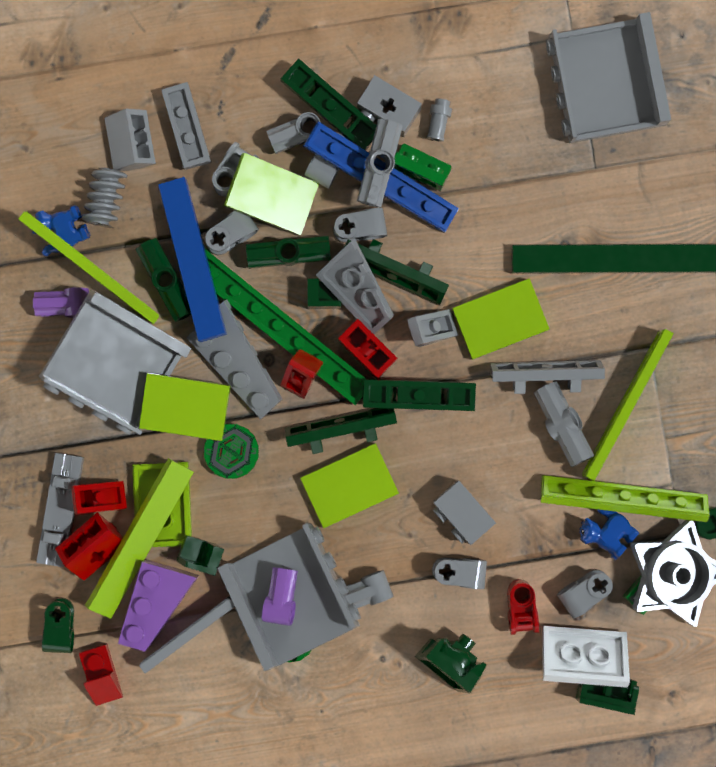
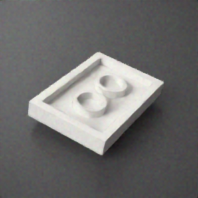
(585, 656)

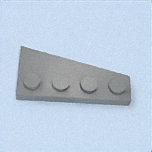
(239, 365)

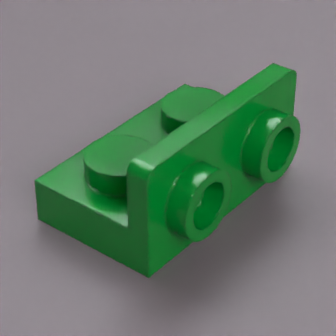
(422, 167)

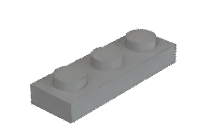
(186, 126)

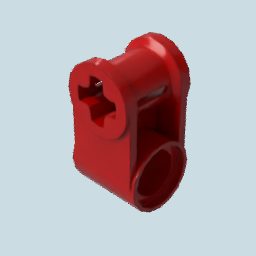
(522, 613)

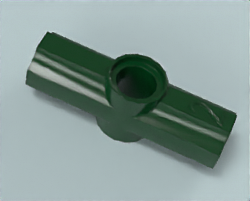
(269, 253)
(157, 264)

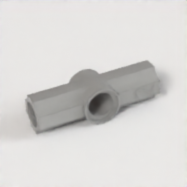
(385, 146)
(563, 424)

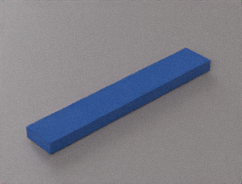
(399, 188)
(192, 259)

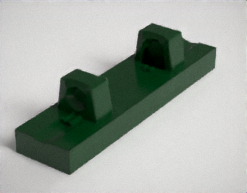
(329, 104)
(402, 275)
(419, 395)
(340, 425)

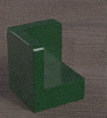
(320, 296)
(200, 555)

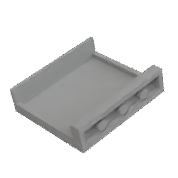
(608, 79)
(107, 361)

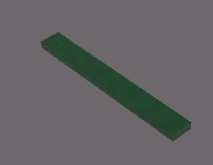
(614, 258)

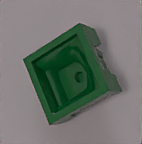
(453, 662)

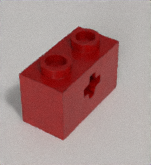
(367, 349)
(89, 546)

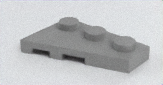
(356, 287)

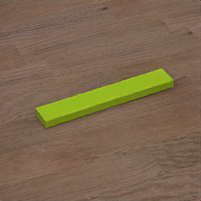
(88, 267)
(627, 404)
(624, 498)
(139, 538)

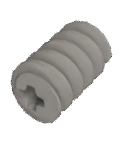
(104, 197)

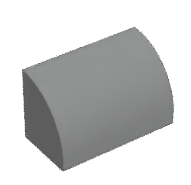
(130, 140)

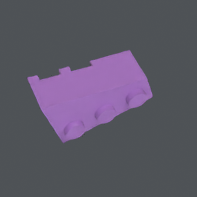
(153, 601)

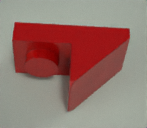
(301, 373)
(98, 497)
(101, 676)

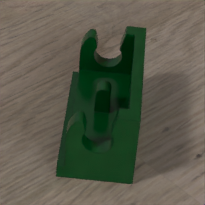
(609, 697)

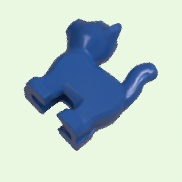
(63, 225)
(610, 534)

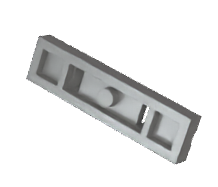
(546, 371)
(59, 507)

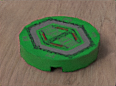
(234, 454)

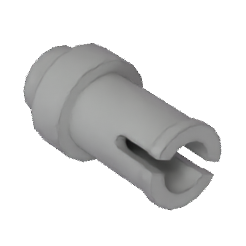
(440, 113)

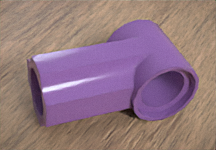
(59, 302)
(280, 604)

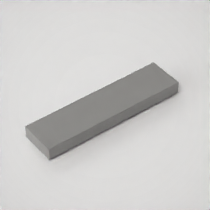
(187, 634)

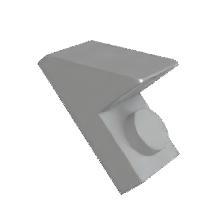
(432, 327)

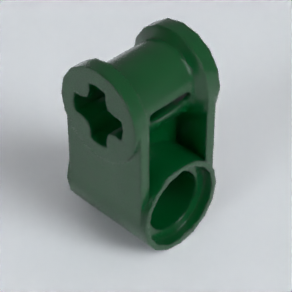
(58, 632)

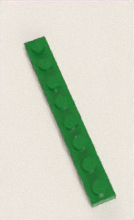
(284, 329)

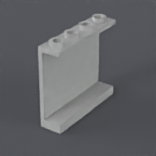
(319, 597)

